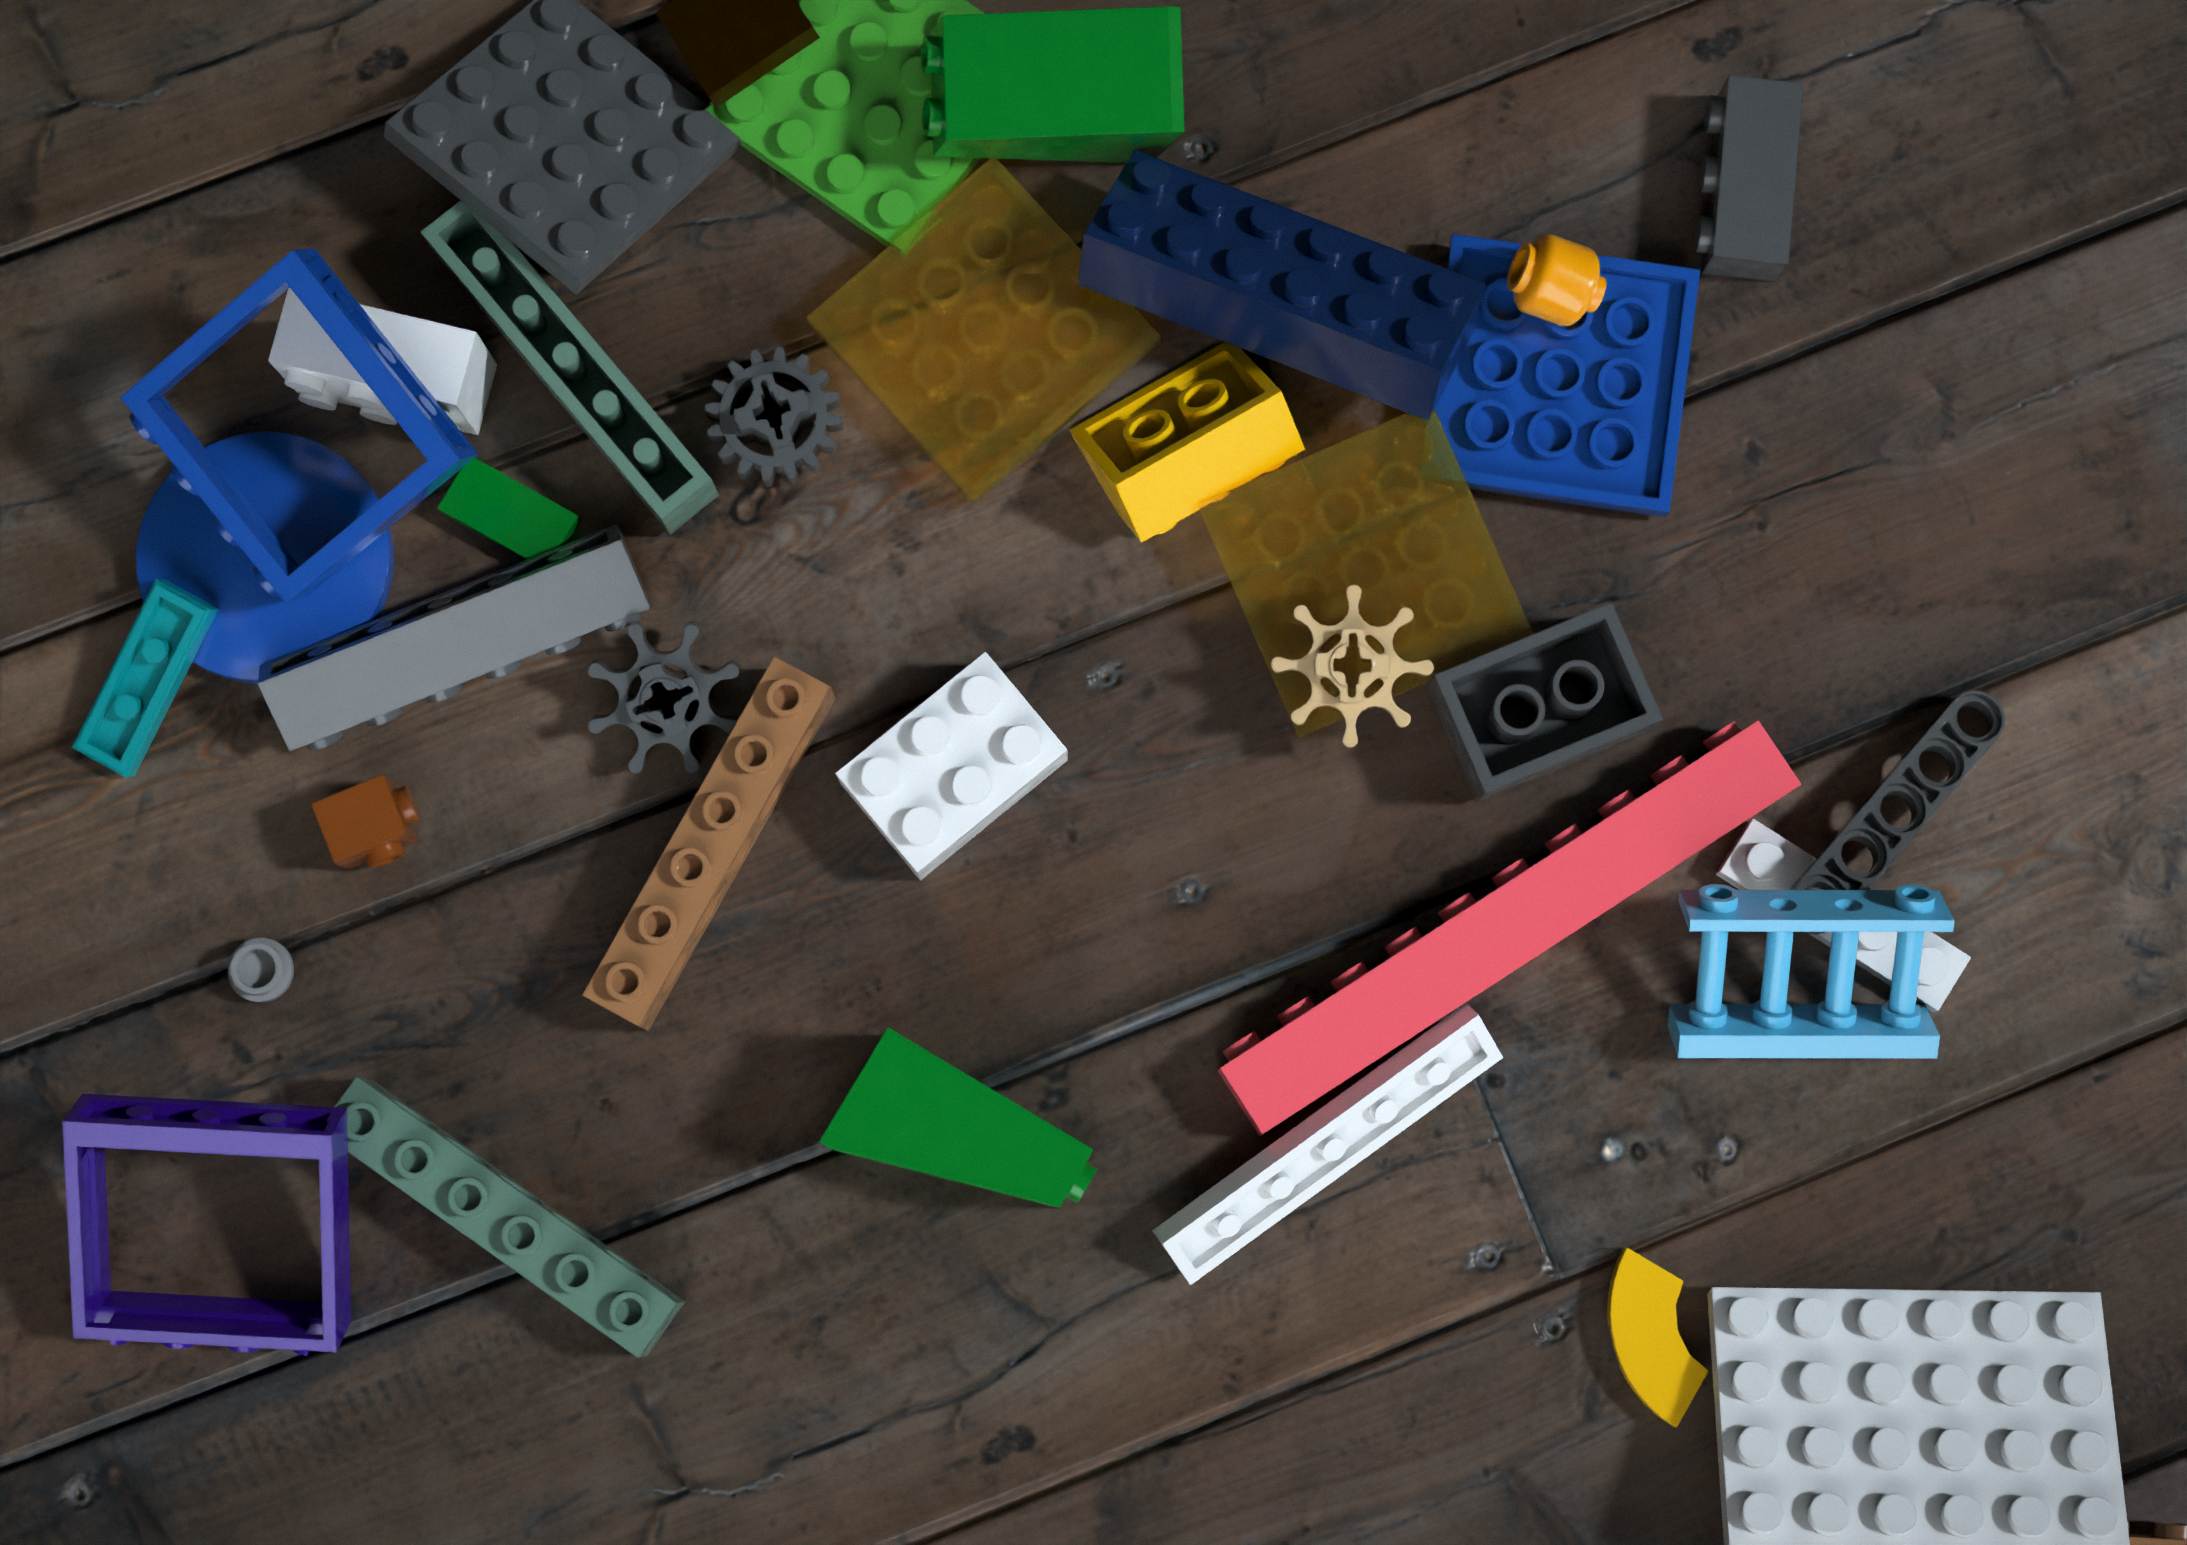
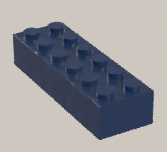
(1280, 284)

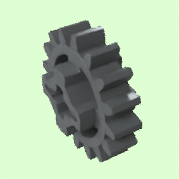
(751, 425)

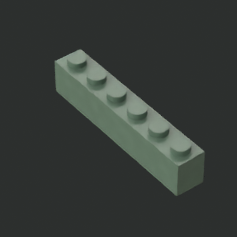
(571, 366)

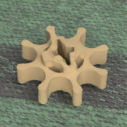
(1384, 666)

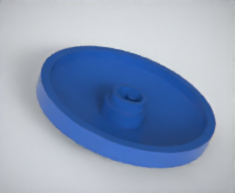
(306, 501)

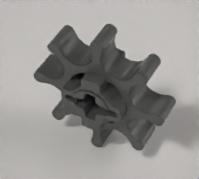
(675, 724)

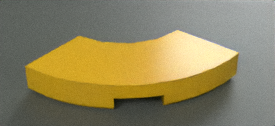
(1648, 1339)

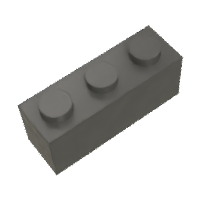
(1749, 178)

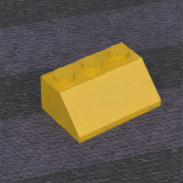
(1188, 439)

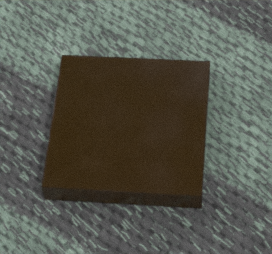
(735, 40)

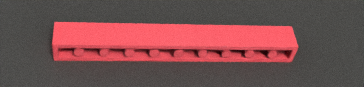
(1507, 927)

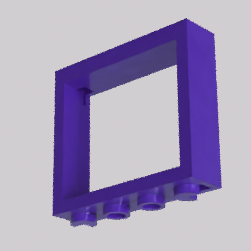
(212, 1129)

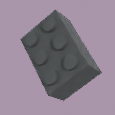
(1544, 702)

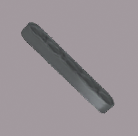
(1915, 789)

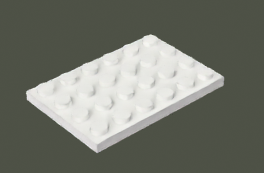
(1914, 1418)

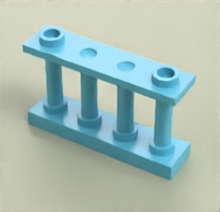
(1808, 1030)

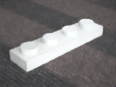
(1770, 862)

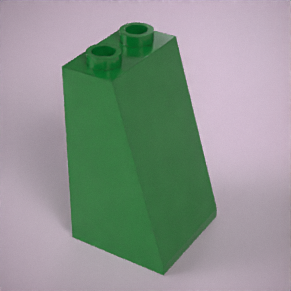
(1055, 84)
(947, 1125)

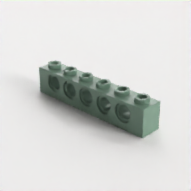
(506, 1219)

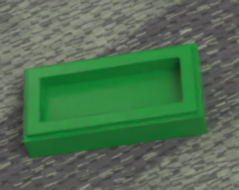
(507, 511)

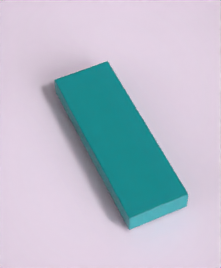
(145, 678)

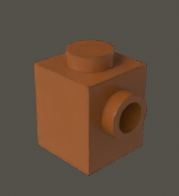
(368, 823)

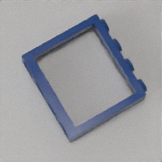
(378, 366)

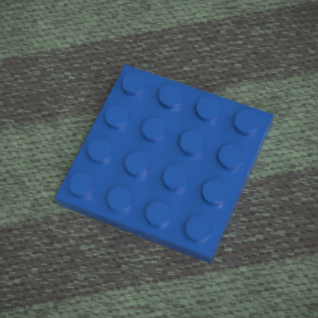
(1574, 407)

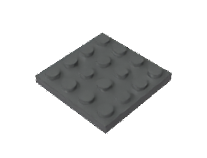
(563, 138)

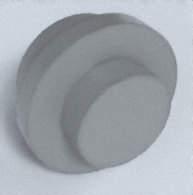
(260, 970)

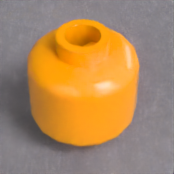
(1556, 280)

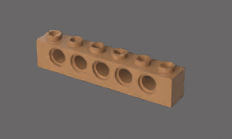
(710, 844)

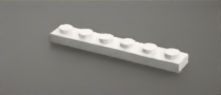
(1328, 1143)

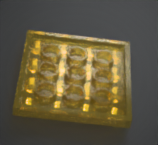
(982, 331)
(1373, 515)

